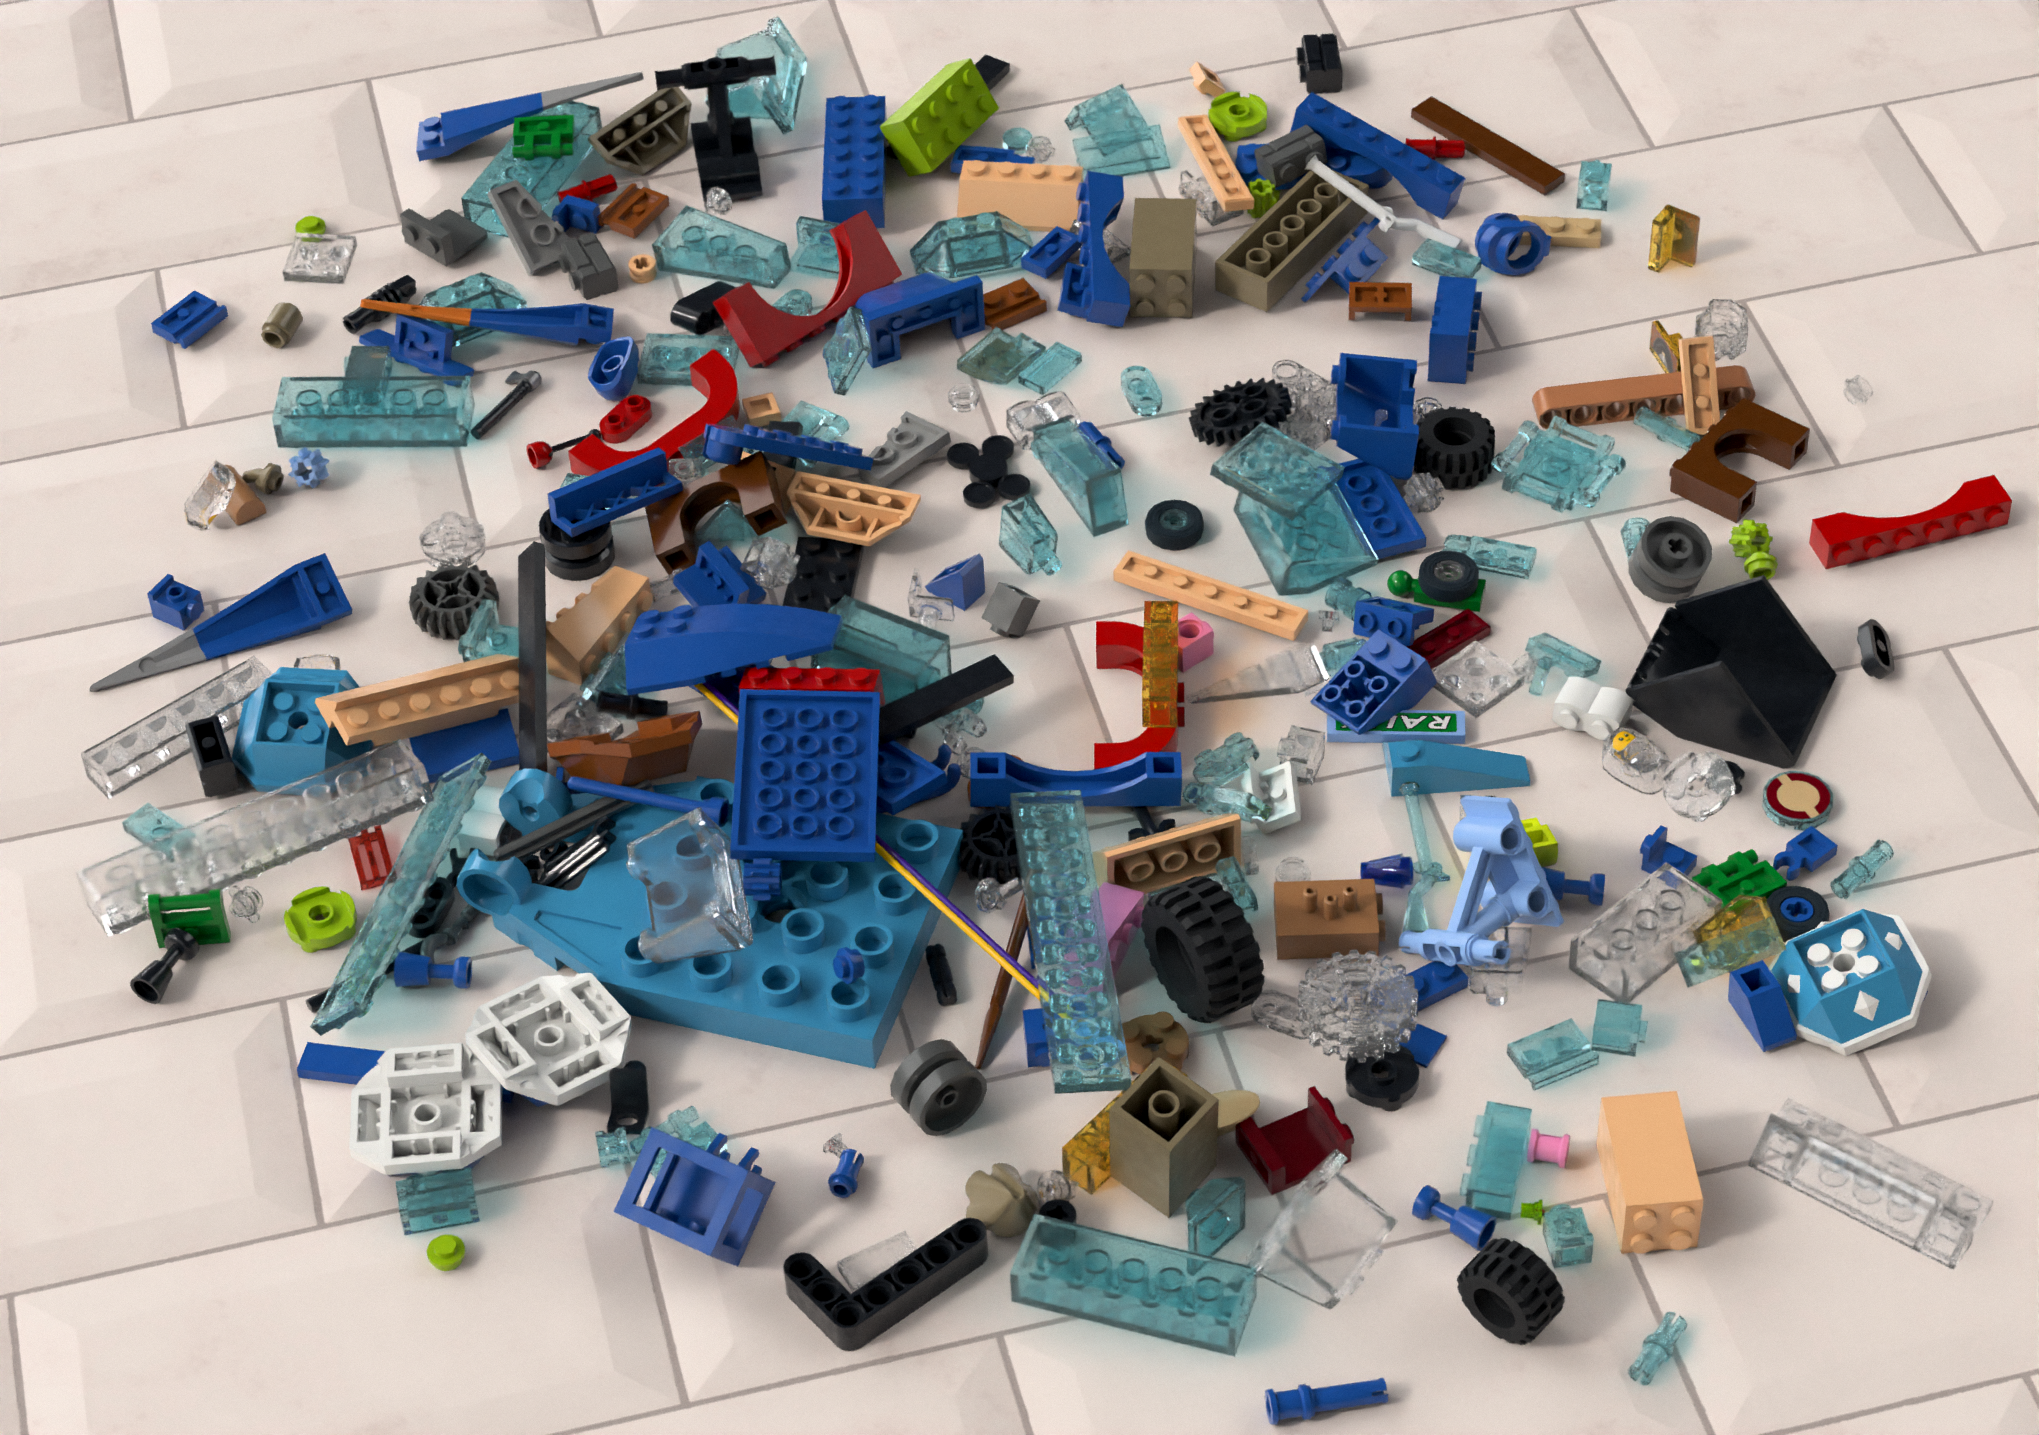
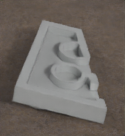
(528, 226)
(904, 450)

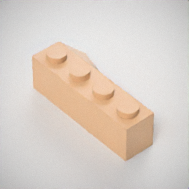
(595, 624)

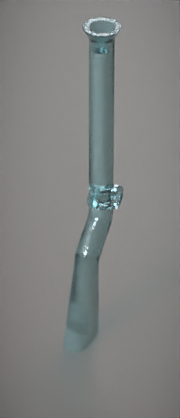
(1430, 871)

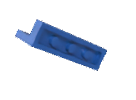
(611, 490)

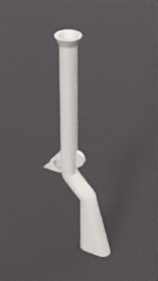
(1384, 214)

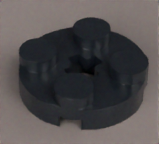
(1383, 1092)

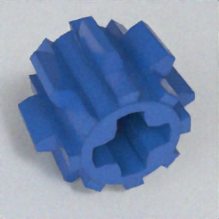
(762, 879)

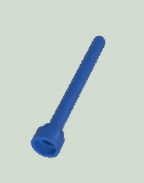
(715, 808)

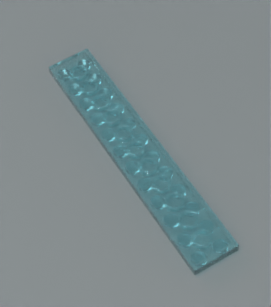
(1069, 943)

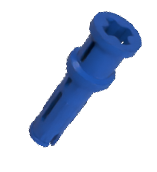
(1306, 1401)

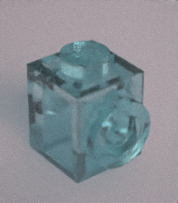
(1594, 185)

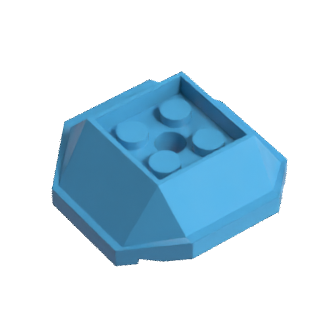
(267, 741)

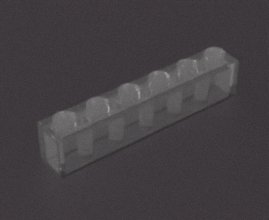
(162, 734)

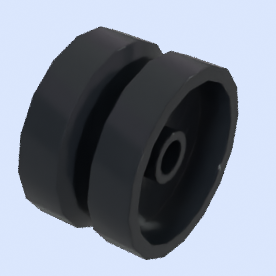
(576, 556)

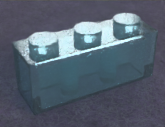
(1496, 1159)

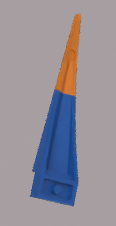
(552, 323)

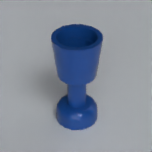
(1560, 885)
(418, 970)
(1465, 1223)

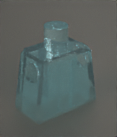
(1029, 536)

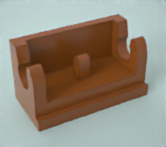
(1380, 298)

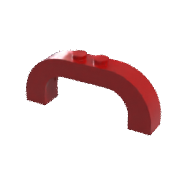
(711, 377)
(1121, 647)

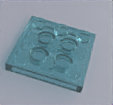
(1277, 471)

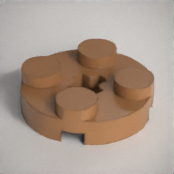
(1159, 1030)

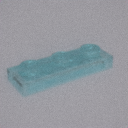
(1730, 951)

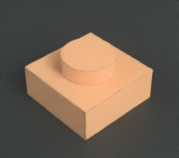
(1206, 80)
(761, 409)

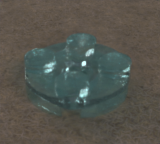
(1225, 761)

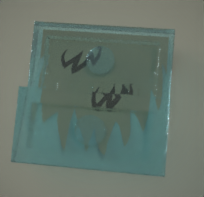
(1000, 357)

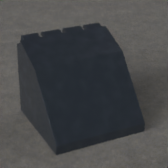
(1734, 674)

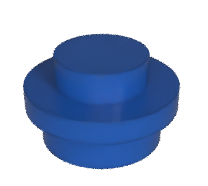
(848, 965)

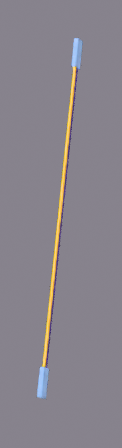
(915, 878)

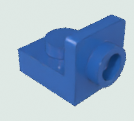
(577, 214)
(1658, 851)

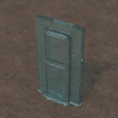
(1123, 152)

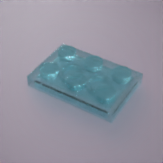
(669, 356)

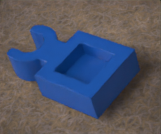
(1805, 850)

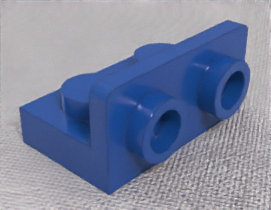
(1391, 617)

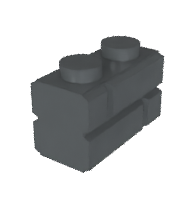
(1289, 155)
(588, 266)

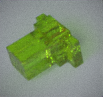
(1533, 1211)

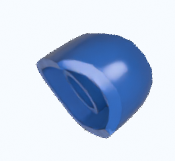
(615, 368)

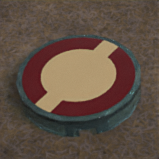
(1797, 800)

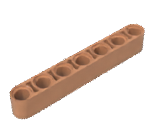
(1621, 398)

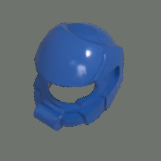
(1500, 237)

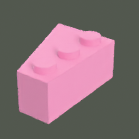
(1121, 917)

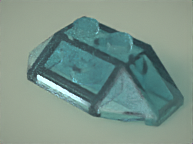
(971, 246)
(473, 292)

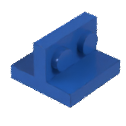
(717, 579)

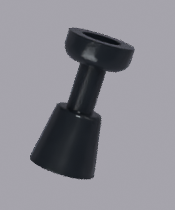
(155, 978)

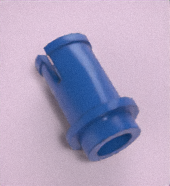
(843, 1180)

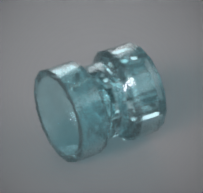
(1343, 596)

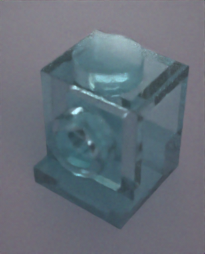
(1567, 1228)

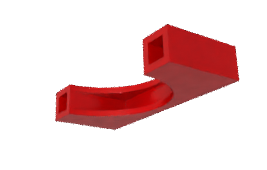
(765, 331)

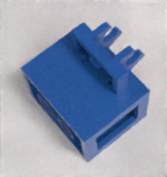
(698, 1195)

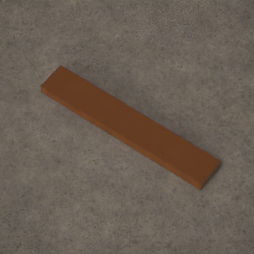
(1488, 145)

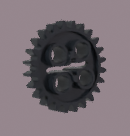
(1239, 410)

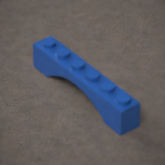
(1427, 181)
(1105, 290)
(1143, 781)

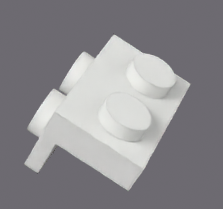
(1278, 790)

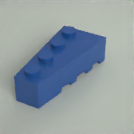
(1452, 329)

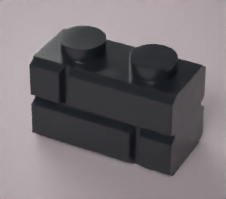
(1319, 63)
(212, 756)

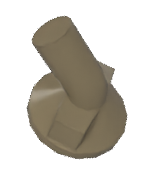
(265, 479)

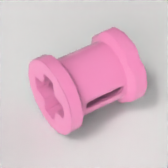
(1548, 1148)

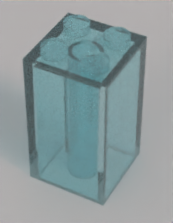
(876, 639)

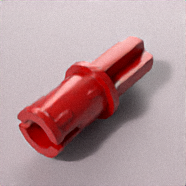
(1438, 148)
(591, 189)

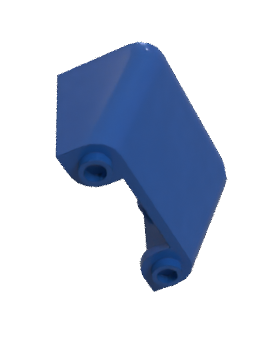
(1371, 385)

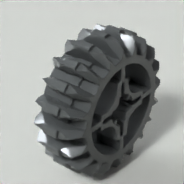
(448, 597)

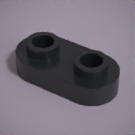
(1875, 649)
(433, 912)

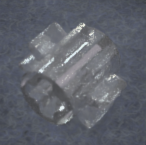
(1423, 492)

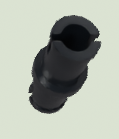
(630, 705)

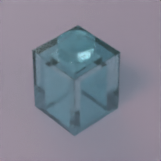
(1618, 1028)

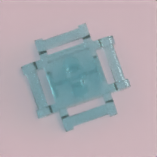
(1557, 468)

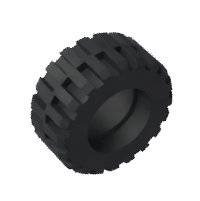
(1202, 949)

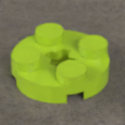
(1249, 117)
(314, 934)

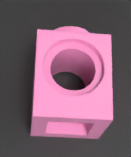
(1194, 641)

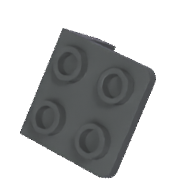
(442, 237)

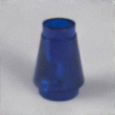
(1389, 871)

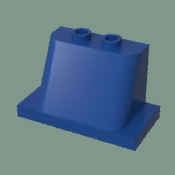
(916, 304)

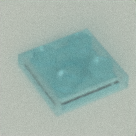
(847, 350)

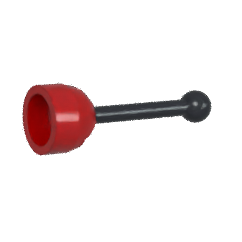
(541, 453)

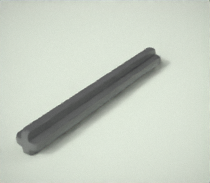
(566, 826)

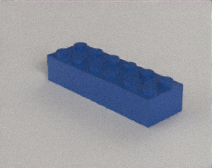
(854, 159)

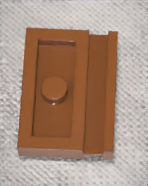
(633, 210)
(1012, 304)

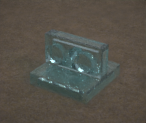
(816, 249)

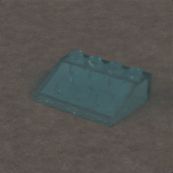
(1310, 549)

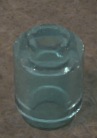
(1338, 653)

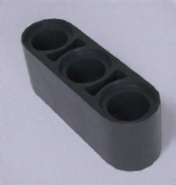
(697, 312)

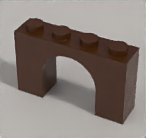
(1743, 429)
(676, 516)

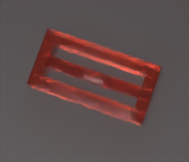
(366, 839)

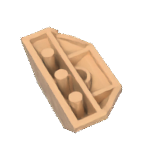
(849, 509)

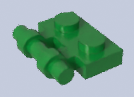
(543, 130)
(1747, 879)

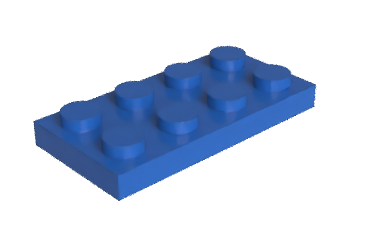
(1380, 509)

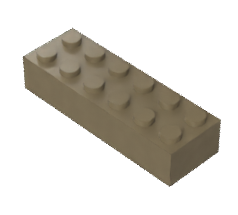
(1287, 241)

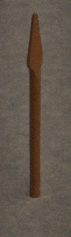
(1002, 983)

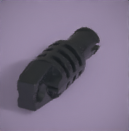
(394, 292)

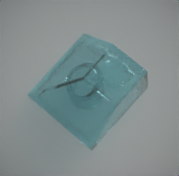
(1215, 1215)

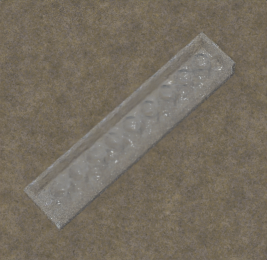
(257, 835)

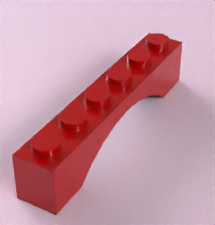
(1854, 538)

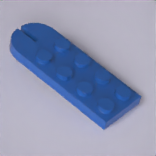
(1338, 159)
(727, 443)

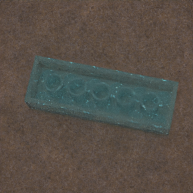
(539, 177)
(374, 411)
(1134, 1284)

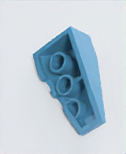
(1451, 767)

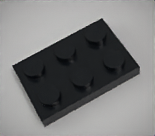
(824, 572)

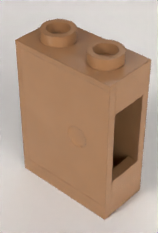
(1327, 918)

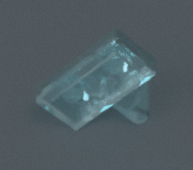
(1559, 654)

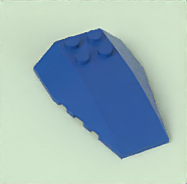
(693, 642)

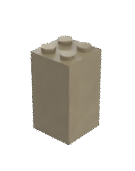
(1163, 257)
(1163, 1137)

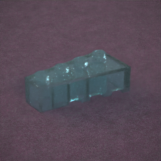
(720, 251)
(1082, 474)

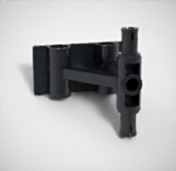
(722, 143)

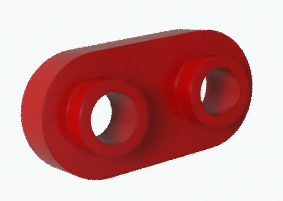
(625, 419)

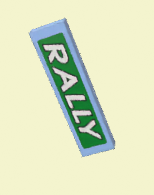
(1426, 725)

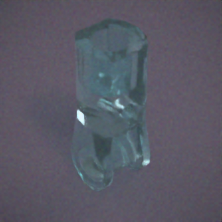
(1235, 882)

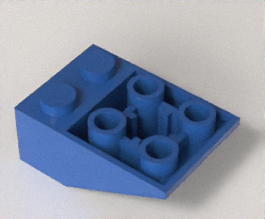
(1375, 684)

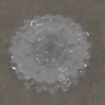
(1357, 1005)

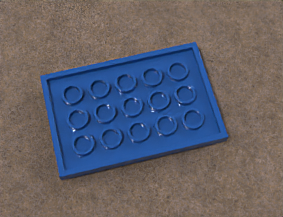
(806, 776)

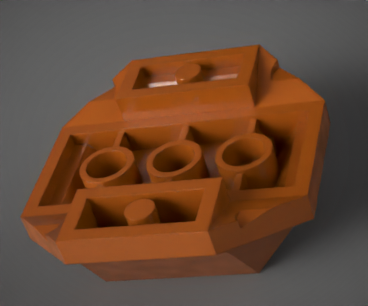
(652, 752)

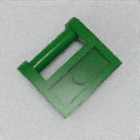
(205, 926)

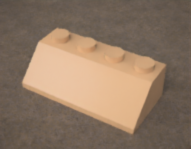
(1028, 194)
(1170, 855)

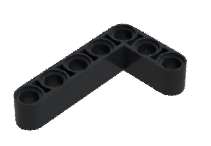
(890, 1294)

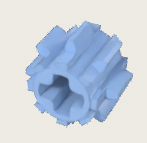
(309, 476)

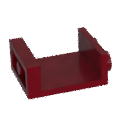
(1295, 1144)

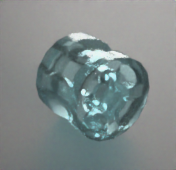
(612, 1147)

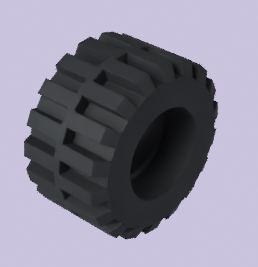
(1455, 447)
(1510, 1291)

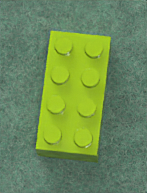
(939, 117)

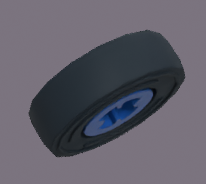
(1796, 899)

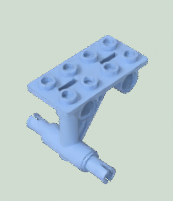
(1513, 894)

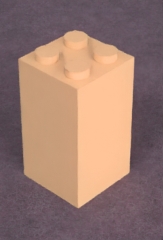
(1649, 1172)

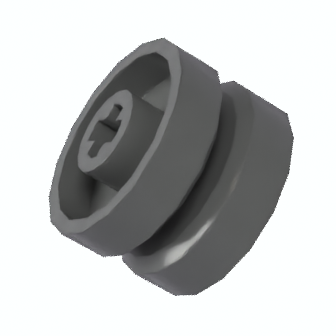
(1670, 559)
(938, 1087)

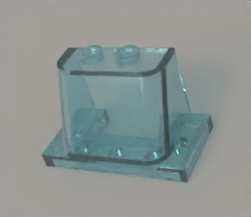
(769, 95)

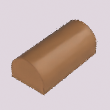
(244, 502)

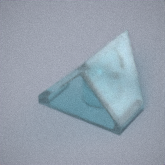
(726, 525)

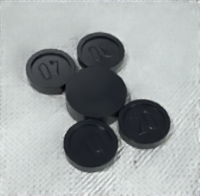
(988, 471)

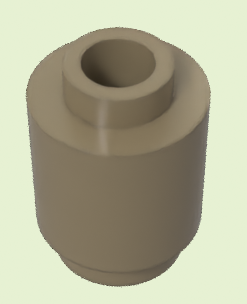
(281, 325)

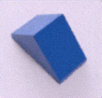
(960, 582)

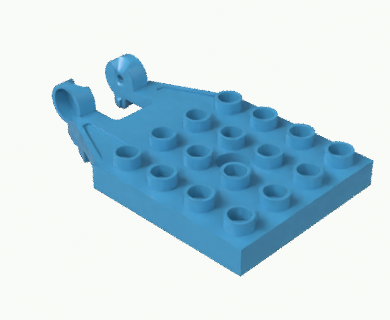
(767, 993)

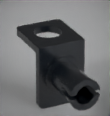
(629, 1097)

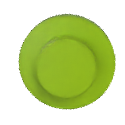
(311, 225)
(1761, 564)
(446, 1252)

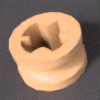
(642, 268)

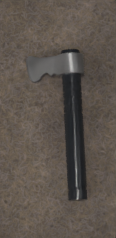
(525, 383)

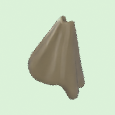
(1001, 1200)

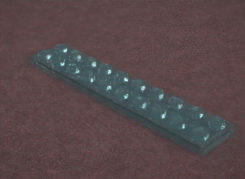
(401, 896)

